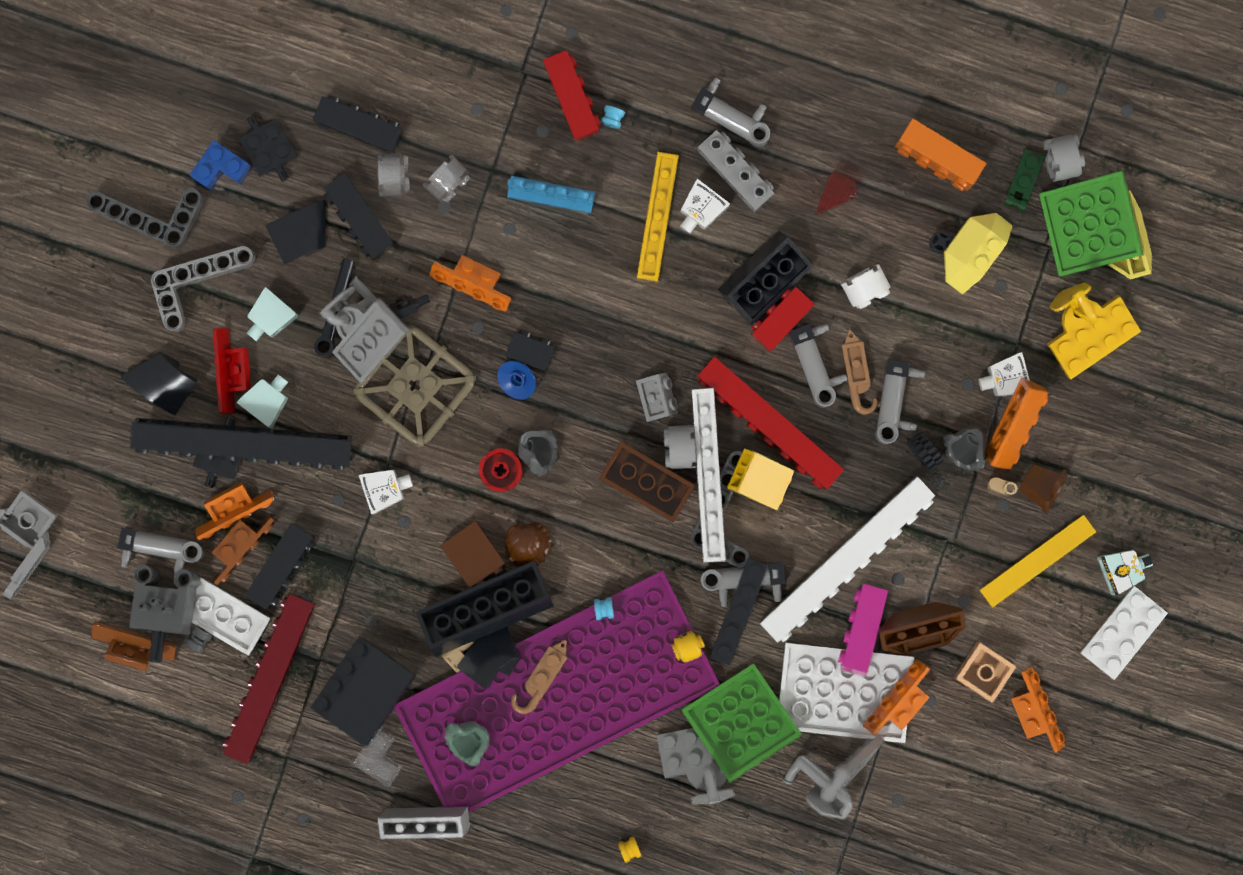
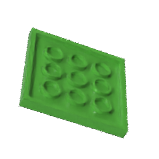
(1091, 224)
(741, 723)

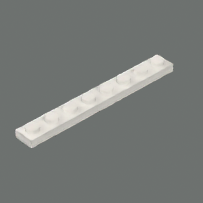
(708, 475)

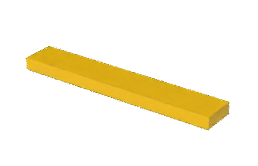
(657, 216)
(1037, 561)

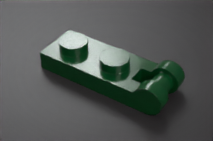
(1024, 179)

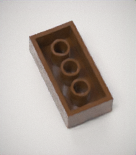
(646, 482)

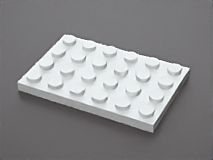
(837, 701)

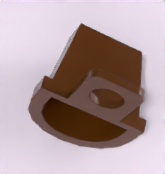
(1043, 486)

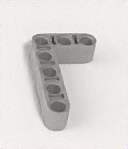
(194, 276)

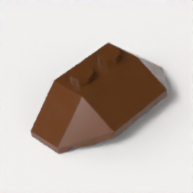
(921, 628)

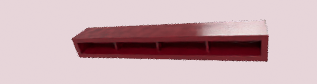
(269, 678)

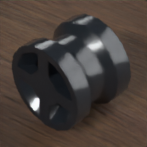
(943, 240)

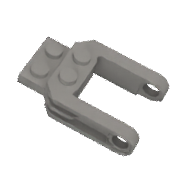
(27, 523)

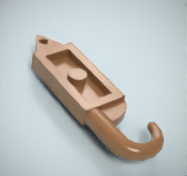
(857, 372)
(542, 677)

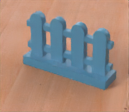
(550, 194)

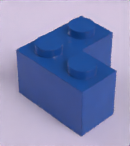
(219, 161)

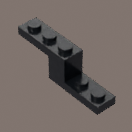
(738, 611)

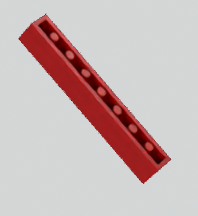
(770, 423)

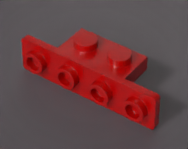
(231, 370)

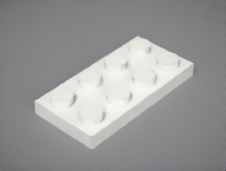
(228, 617)
(1123, 632)

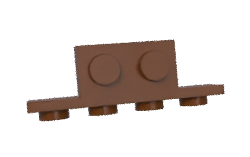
(236, 544)
(129, 647)

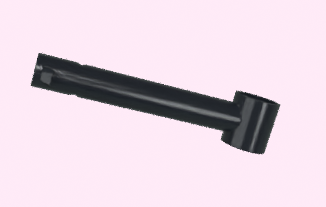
(329, 329)

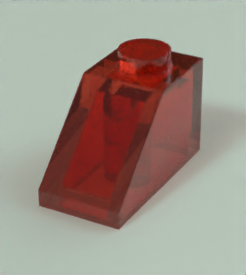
(836, 193)

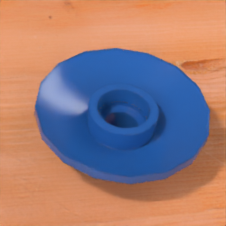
(516, 380)

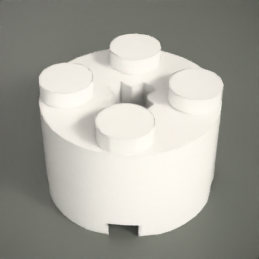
(866, 286)

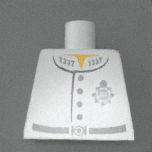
(702, 207)
(1005, 375)
(384, 489)

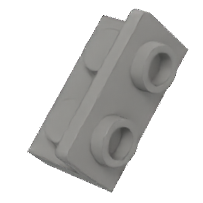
(657, 397)

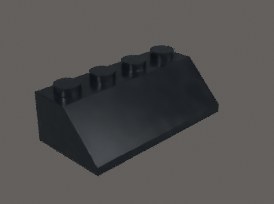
(765, 277)

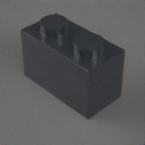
(530, 351)

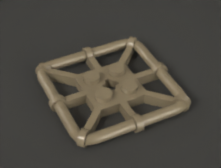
(417, 399)

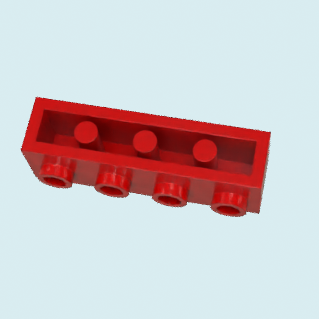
(571, 95)

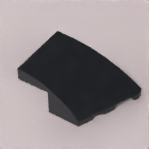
(299, 232)
(161, 382)
(489, 656)

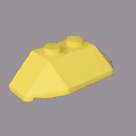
(975, 250)
(1140, 265)

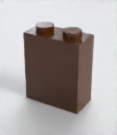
(473, 555)

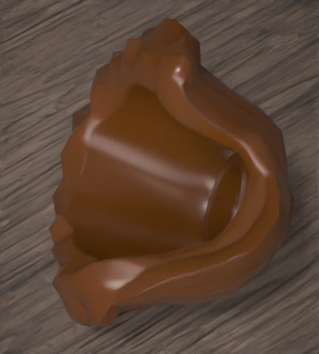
(527, 543)

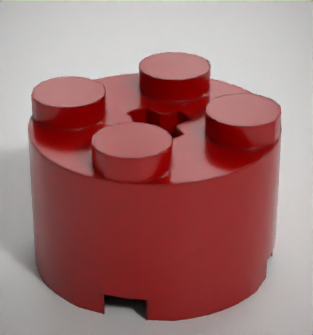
(492, 461)

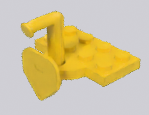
(1092, 333)

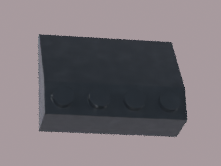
(363, 691)

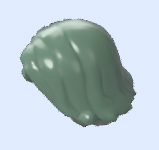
(467, 741)

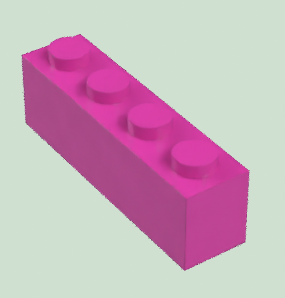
(863, 630)

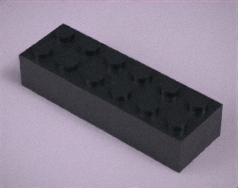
(484, 609)

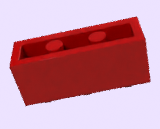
(781, 318)

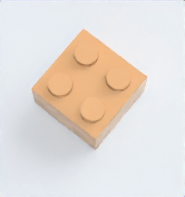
(984, 672)

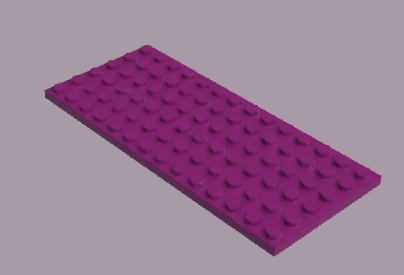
(612, 682)

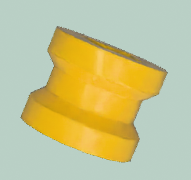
(629, 849)

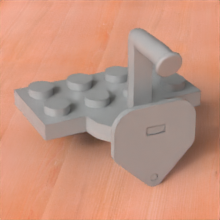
(366, 330)
(686, 755)
(829, 794)

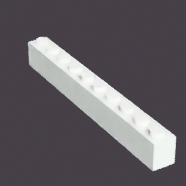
(847, 559)

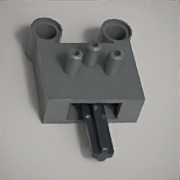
(162, 608)

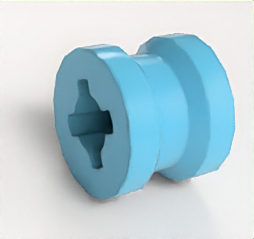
(612, 117)
(603, 608)

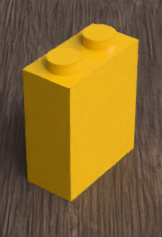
(760, 479)

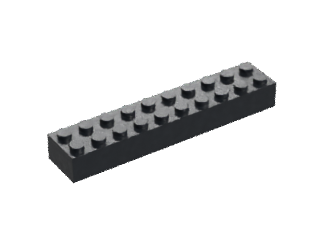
(240, 442)

